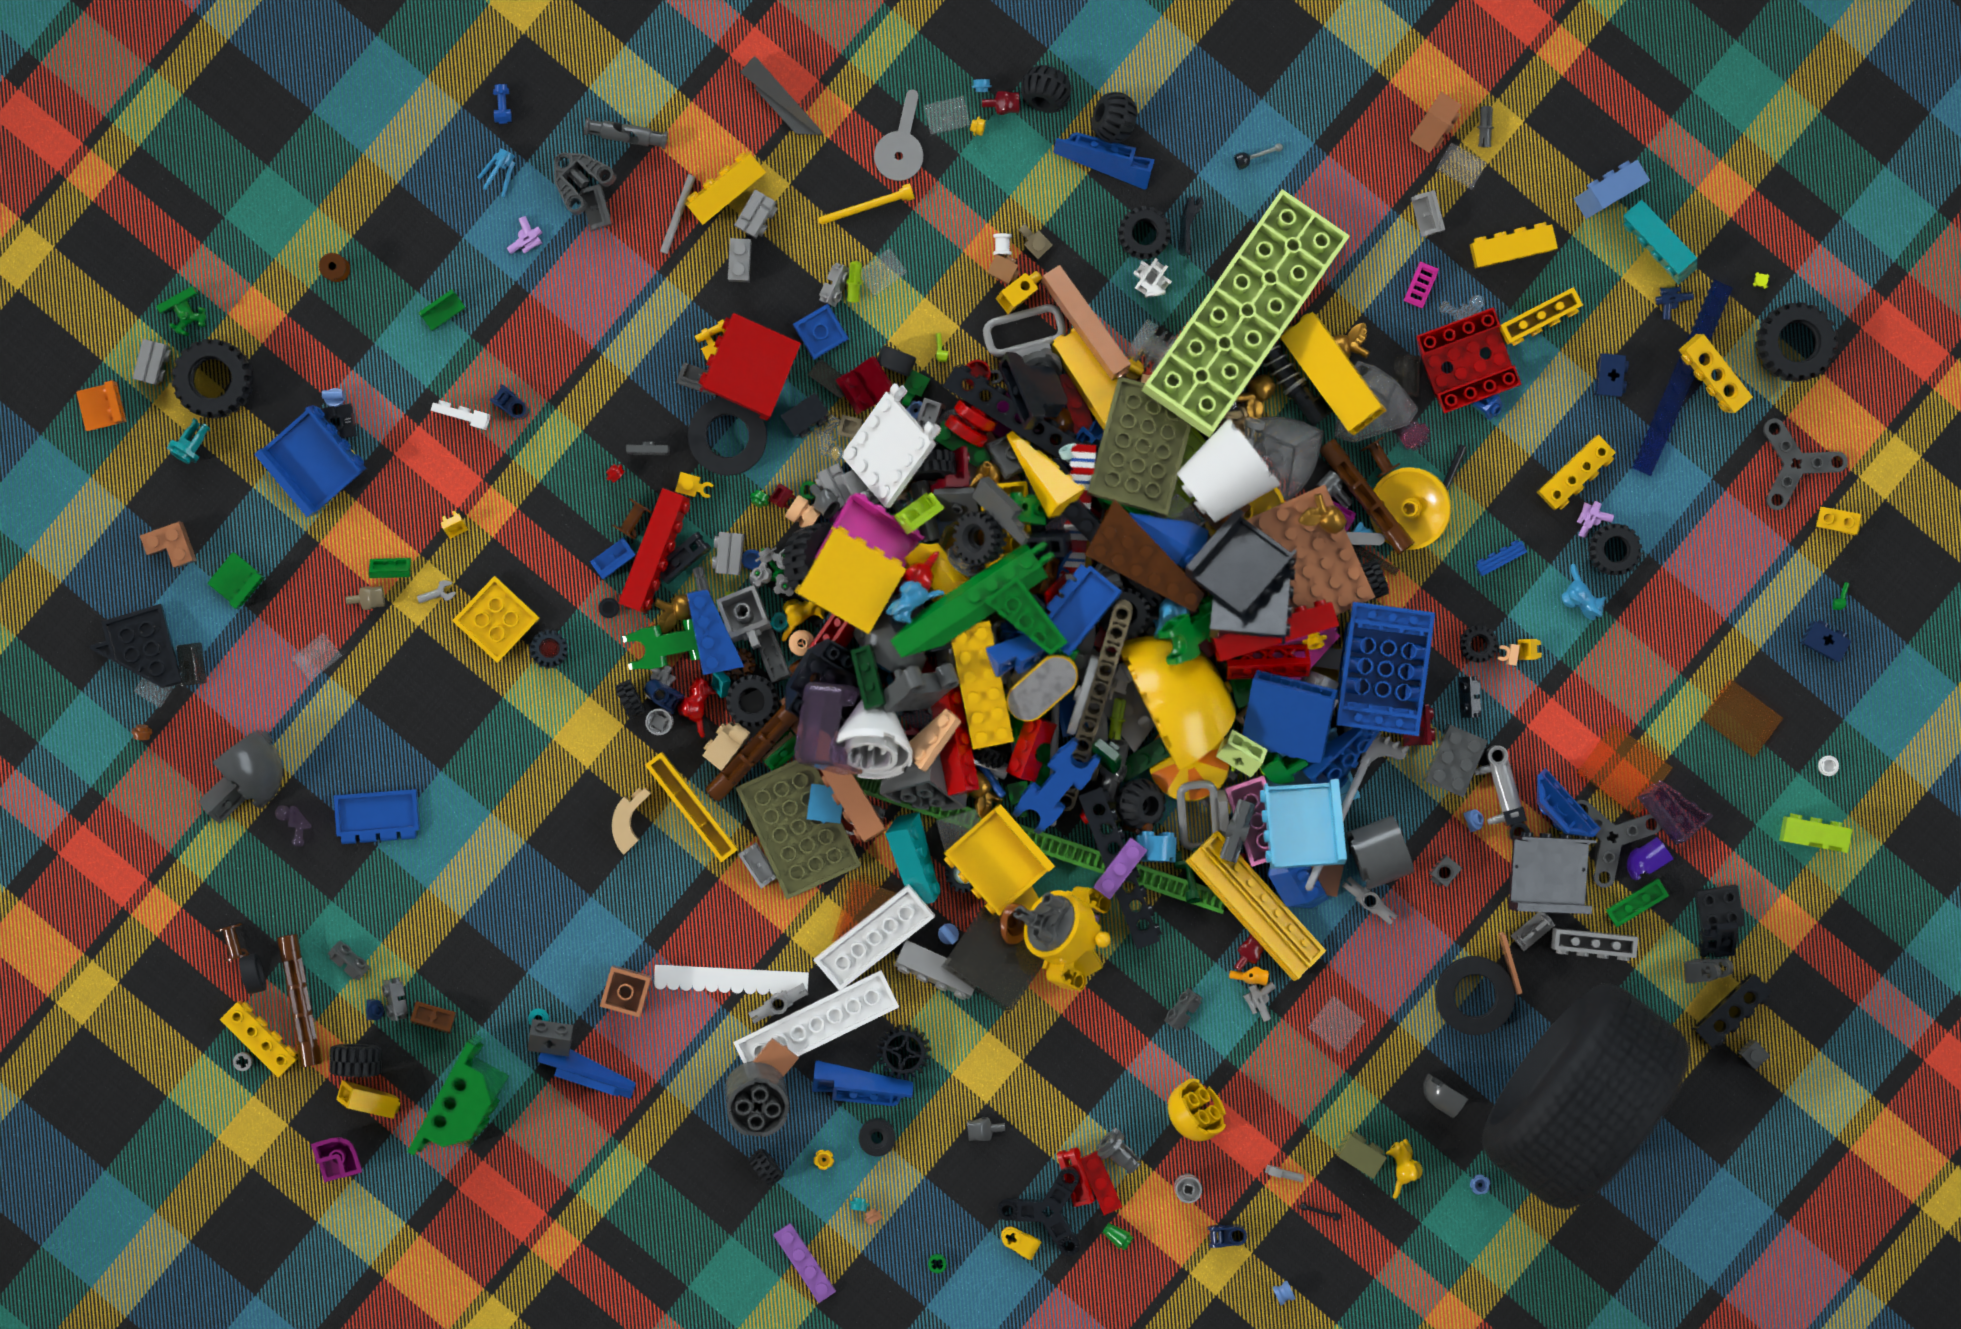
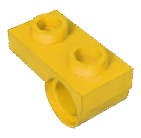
(1839, 520)

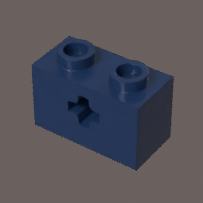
(1605, 365)
(1813, 639)

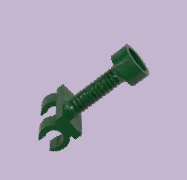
(1193, 894)

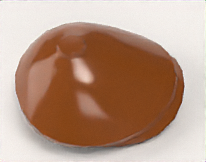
(1011, 927)

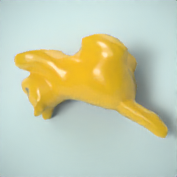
(798, 612)
(1406, 1169)

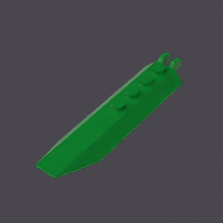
(966, 605)

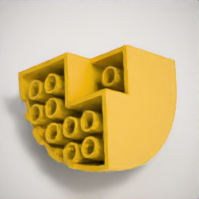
(1184, 700)

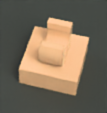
(1511, 654)

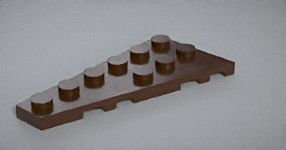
(1132, 552)

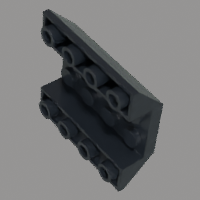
(833, 666)

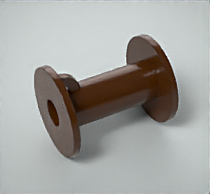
(326, 266)
(1380, 457)
(632, 519)
(232, 942)

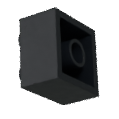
(805, 416)

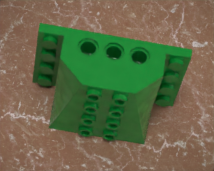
(463, 1102)

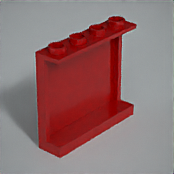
(749, 365)

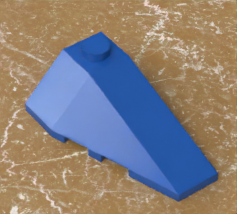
(1176, 538)

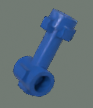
(503, 114)

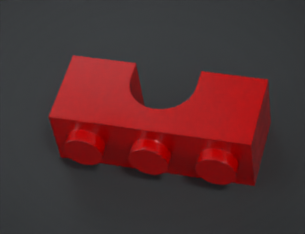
(1023, 760)

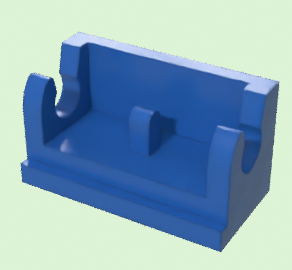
(613, 558)

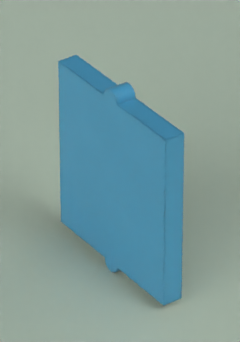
(822, 805)

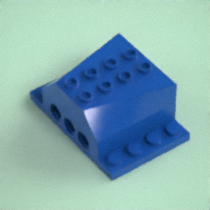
(1384, 668)

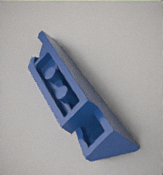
(588, 1073)

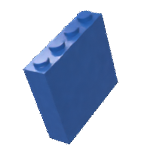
(1289, 716)

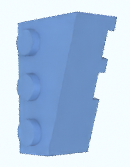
(1612, 188)

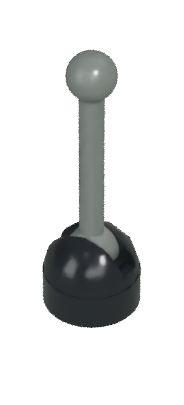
(1243, 159)

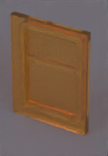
(1741, 718)
(858, 904)

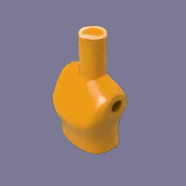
(1252, 976)

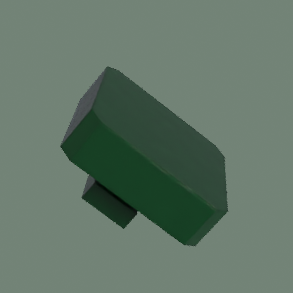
(1109, 755)

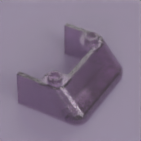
(820, 727)

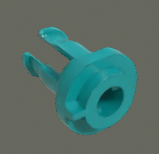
(183, 448)

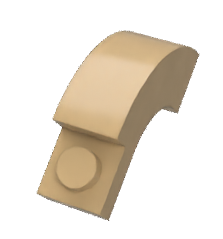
(621, 821)

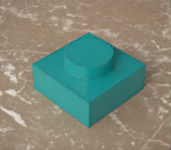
(721, 683)

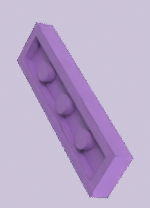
(804, 1262)

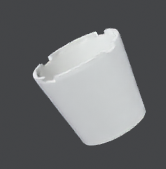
(1226, 473)

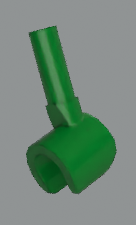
(1839, 604)

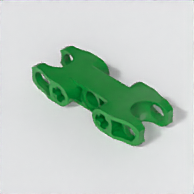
(1188, 632)
(660, 645)

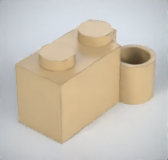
(726, 744)

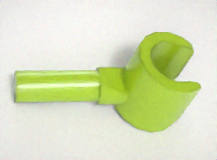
(941, 355)

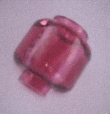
(1414, 435)

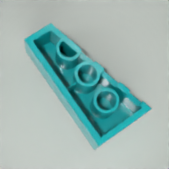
(1660, 241)
(912, 856)

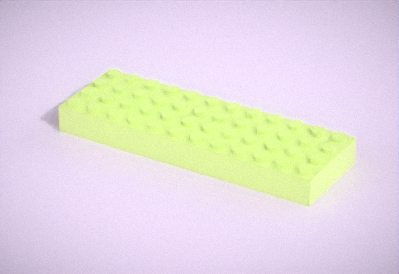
(1245, 313)

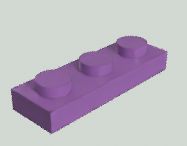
(1120, 868)

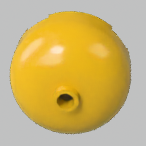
(1186, 1113)

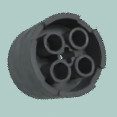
(1380, 852)
(759, 1084)

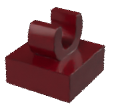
(781, 496)

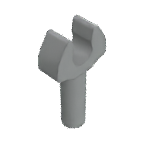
(439, 592)
(1279, 1172)

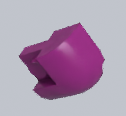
(336, 1158)

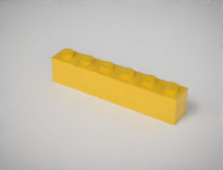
(691, 806)

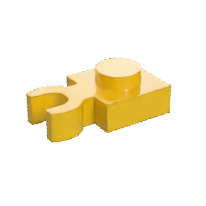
(690, 485)

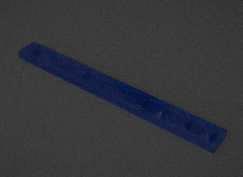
(1680, 382)

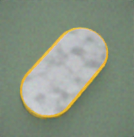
(1042, 687)

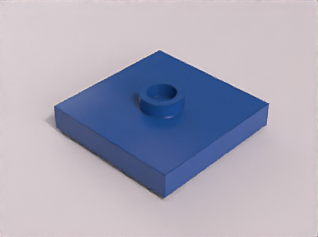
(820, 331)

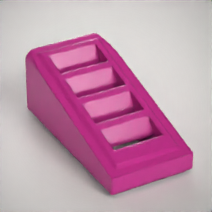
(1421, 266)

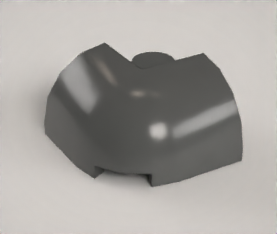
(1443, 1096)

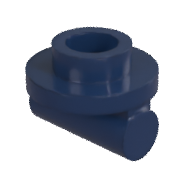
(374, 1009)

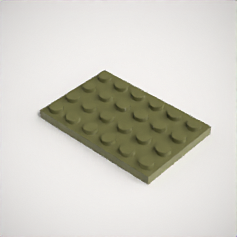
(1139, 451)
(798, 848)

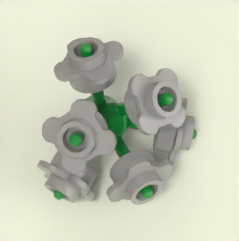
(762, 574)

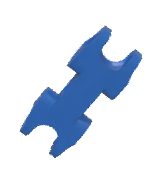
(1065, 774)

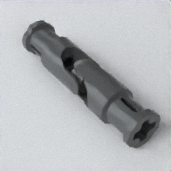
(622, 132)

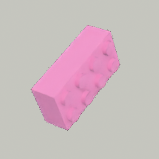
(1250, 791)

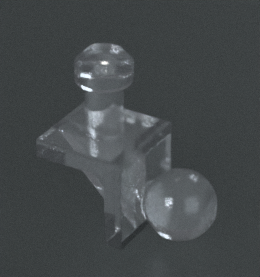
(1476, 303)
(826, 440)

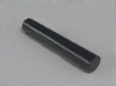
(1454, 466)

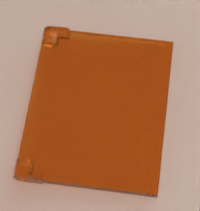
(1623, 768)

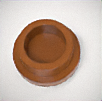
(141, 732)

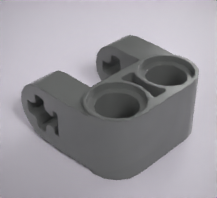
(1706, 969)

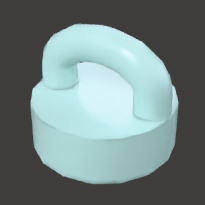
(1065, 452)

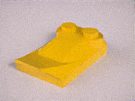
(944, 574)

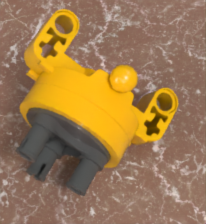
(1061, 931)

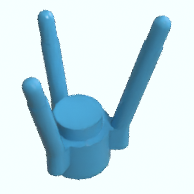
(502, 160)

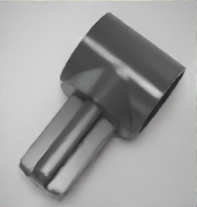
(1334, 486)

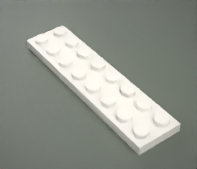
(824, 1018)

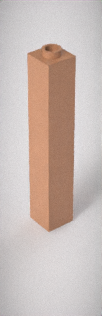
(1086, 323)

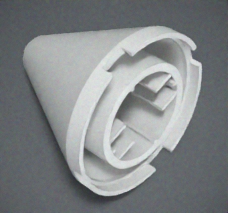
(875, 743)

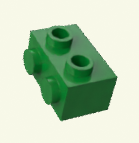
(1032, 511)

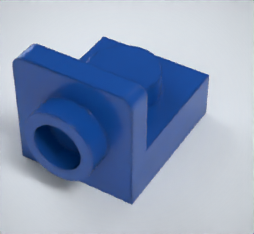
(1490, 406)

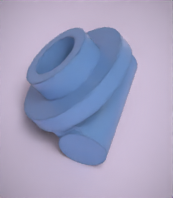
(333, 397)
(1474, 819)
(948, 933)

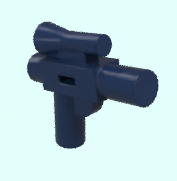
(1670, 299)

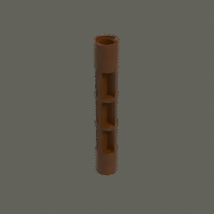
(1358, 486)
(750, 754)
(299, 1000)

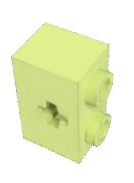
(1241, 753)

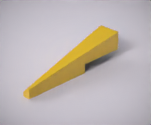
(1050, 484)

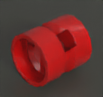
(978, 367)

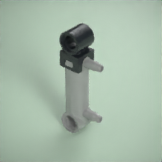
(1506, 789)

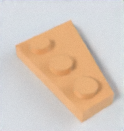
(932, 739)

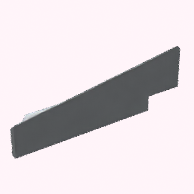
(779, 99)

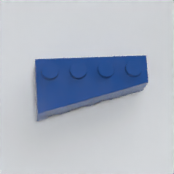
(712, 638)

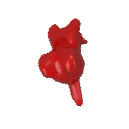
(919, 573)
(694, 705)

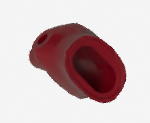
(1004, 102)
(1250, 952)

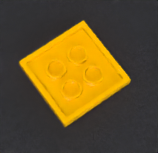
(496, 619)

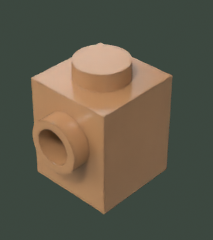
(1004, 269)

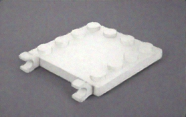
(890, 447)

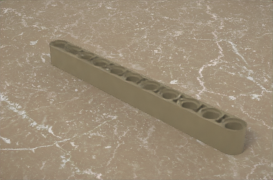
(1099, 696)

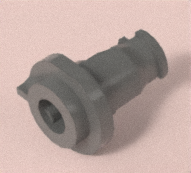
(1113, 1146)

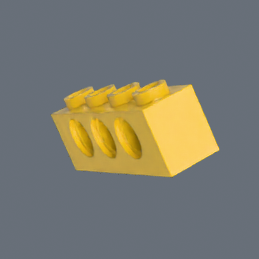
(1738, 394)

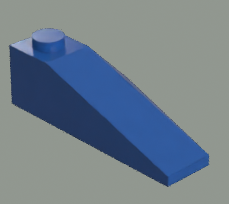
(1341, 756)

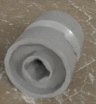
(659, 721)
(1188, 1188)

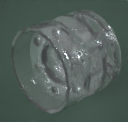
(1149, 345)

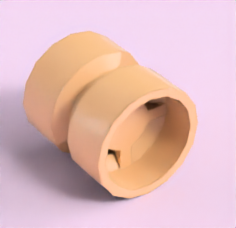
(802, 512)

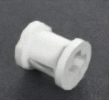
(1002, 244)

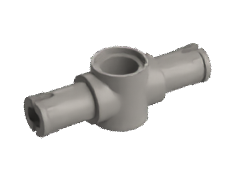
(1378, 906)
(788, 999)

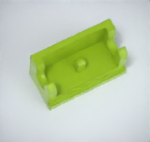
(918, 512)

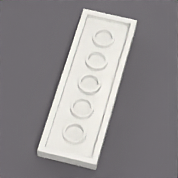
(874, 937)

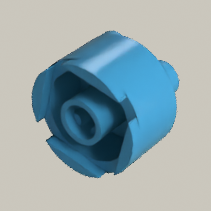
(1159, 847)

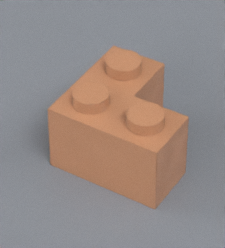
(1436, 122)
(174, 540)

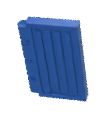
(1082, 605)
(376, 813)

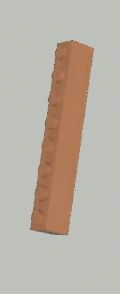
(853, 799)

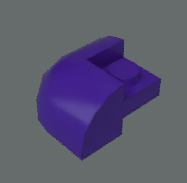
(1647, 858)

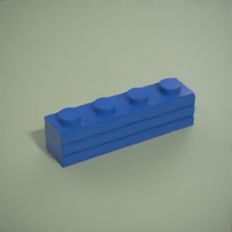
(1498, 559)

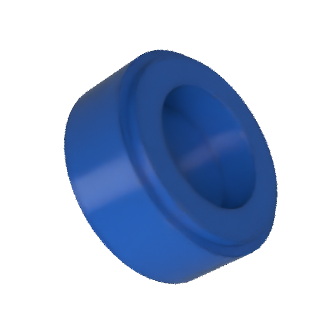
(749, 558)

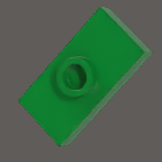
(390, 568)

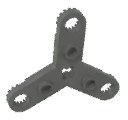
(1810, 463)
(1609, 852)

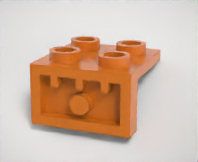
(101, 406)

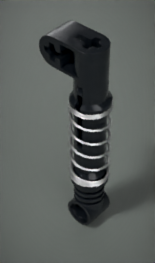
(1295, 386)

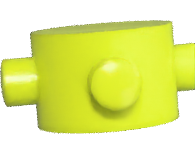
(1761, 280)

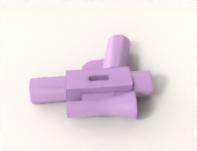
(527, 237)
(1592, 516)

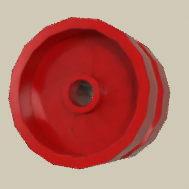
(970, 423)

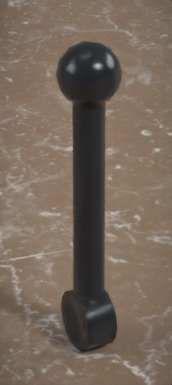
(1336, 1216)

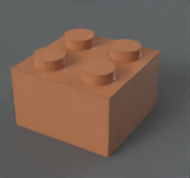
(626, 991)

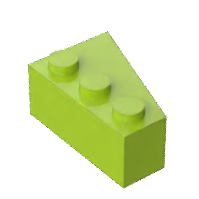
(1815, 833)

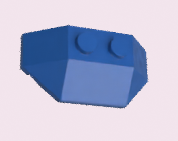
(1562, 807)
(1291, 887)

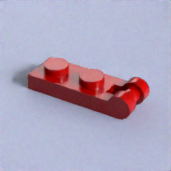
(1082, 1193)

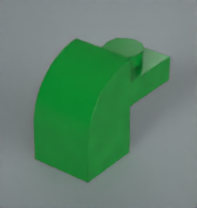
(1281, 769)

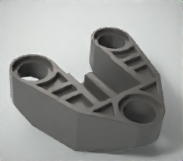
(572, 171)

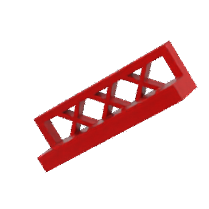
(1286, 666)

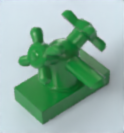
(180, 305)

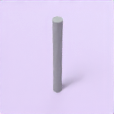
(677, 214)

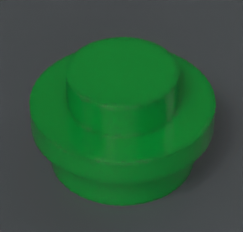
(759, 498)

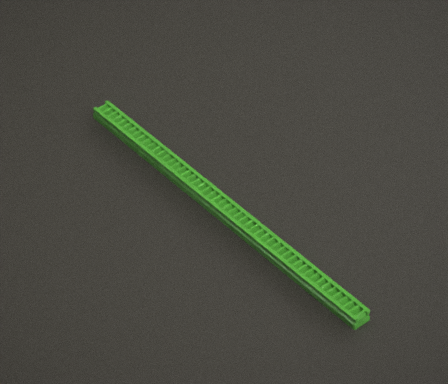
(1075, 854)

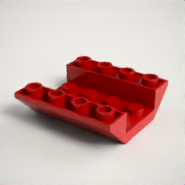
(1471, 375)

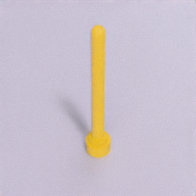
(904, 193)

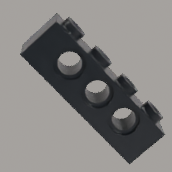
(1705, 1026)

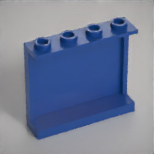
(311, 461)

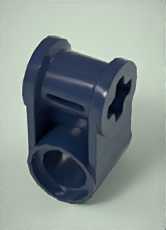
(506, 401)
(666, 697)
(1225, 1235)

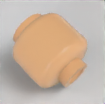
(795, 637)

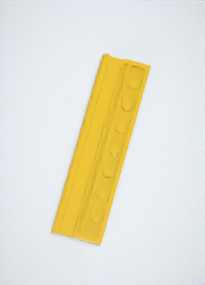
(1256, 907)

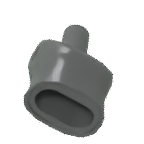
(825, 501)
(982, 1129)

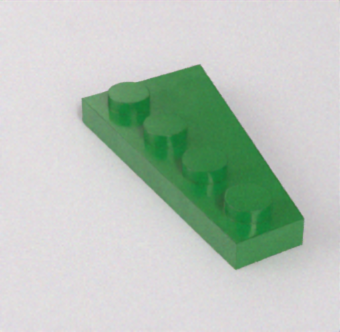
(1024, 612)

